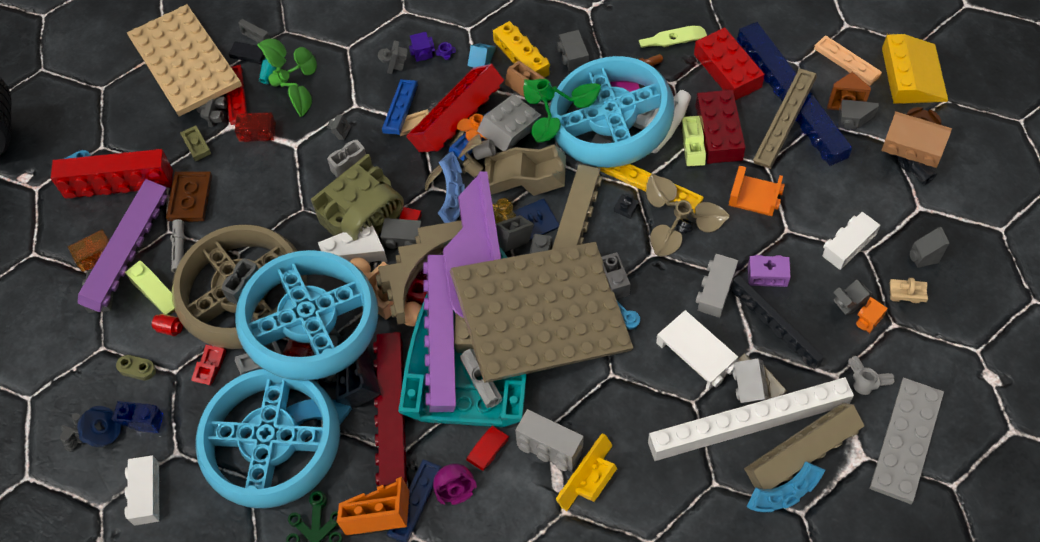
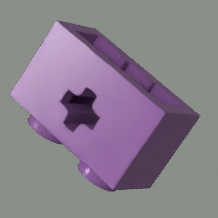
(768, 271)

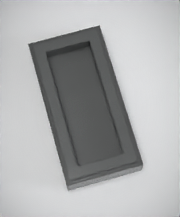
(253, 31)

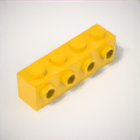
(519, 48)

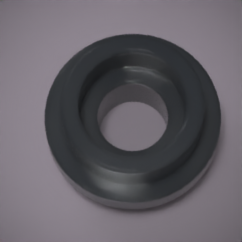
(684, 225)

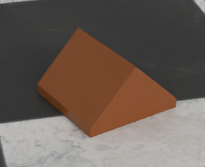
(848, 88)

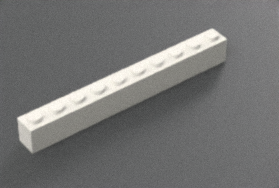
(749, 419)

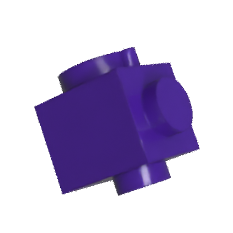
(421, 46)

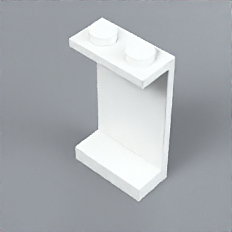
(698, 348)

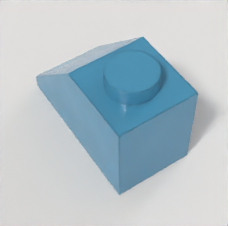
(480, 54)

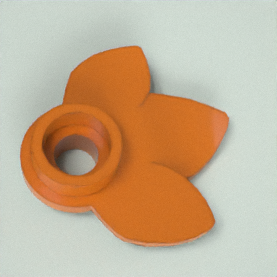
(470, 126)

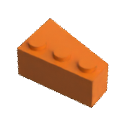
(375, 511)

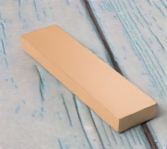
(847, 60)

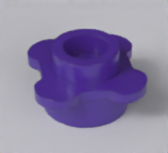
(445, 50)

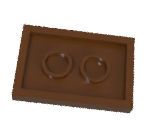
(189, 196)

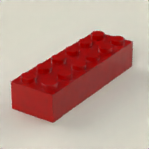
(456, 105)
(110, 173)

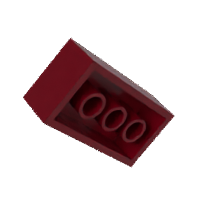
(720, 126)

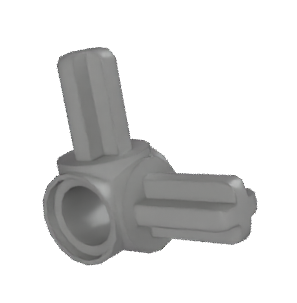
(866, 378)

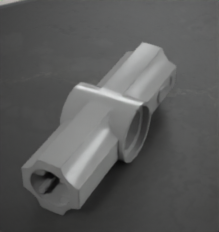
(488, 390)

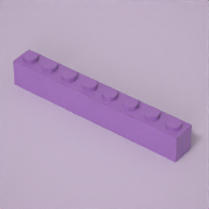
(122, 246)
(439, 338)

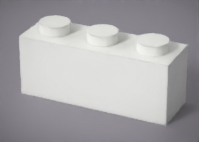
(850, 240)
(142, 490)

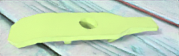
(681, 35)

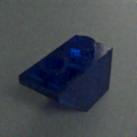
(138, 416)

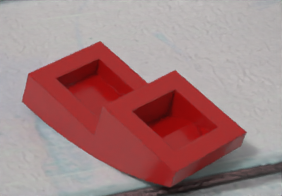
(209, 366)
(487, 447)

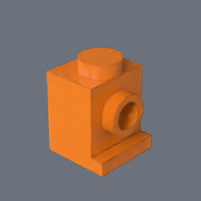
(871, 315)

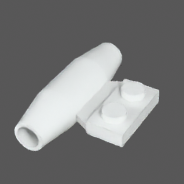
(681, 101)

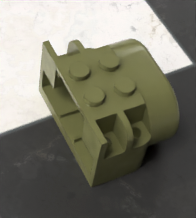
(357, 199)

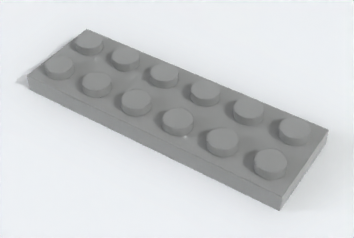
(906, 440)

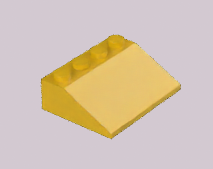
(913, 70)

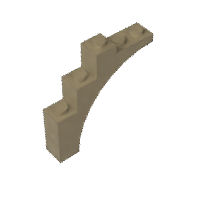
(398, 277)

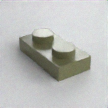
(195, 143)

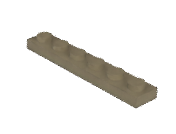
(785, 118)

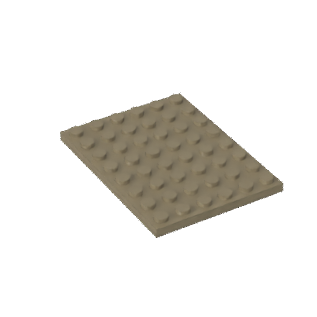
(540, 311)

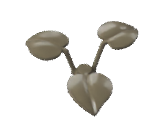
(470, 164)
(666, 240)

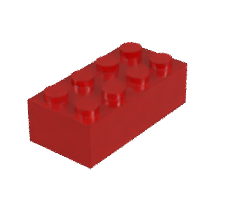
(729, 63)

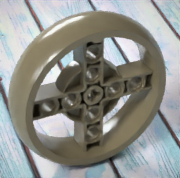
(211, 250)

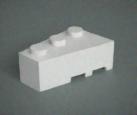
(367, 246)

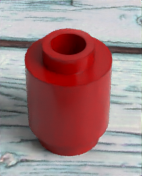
(167, 324)

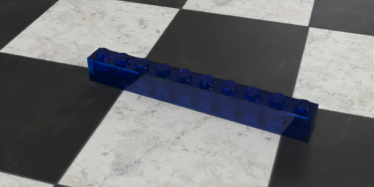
(780, 75)

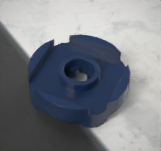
(92, 436)

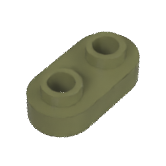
(134, 367)

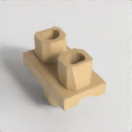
(908, 290)

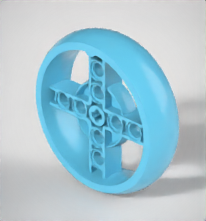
(614, 112)
(288, 270)
(259, 493)

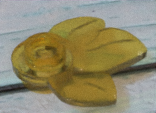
(503, 214)

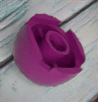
(453, 484)

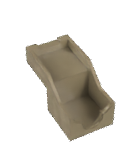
(532, 168)

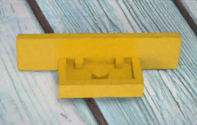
(590, 475)

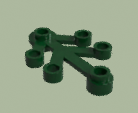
(315, 534)

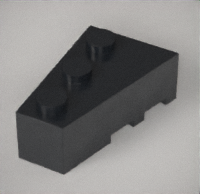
(357, 382)

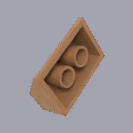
(916, 139)

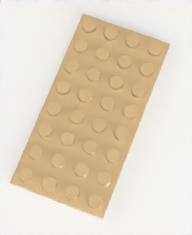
(184, 60)

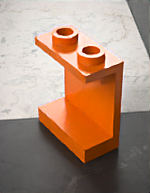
(755, 193)

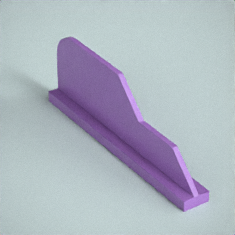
(477, 238)

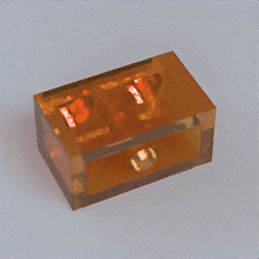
(88, 250)

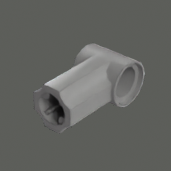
(485, 150)

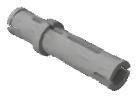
(177, 239)

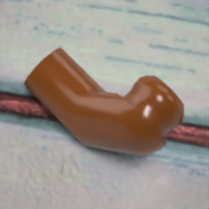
(653, 60)

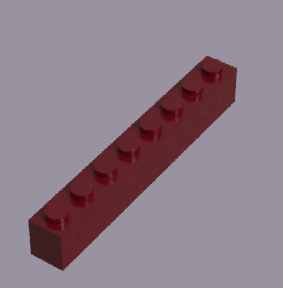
(390, 423)

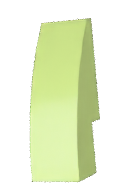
(693, 141)

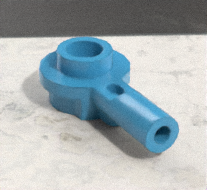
(630, 318)

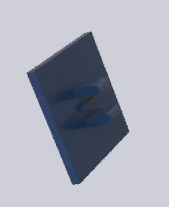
(540, 216)

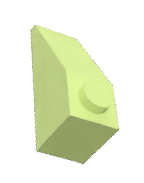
(151, 287)

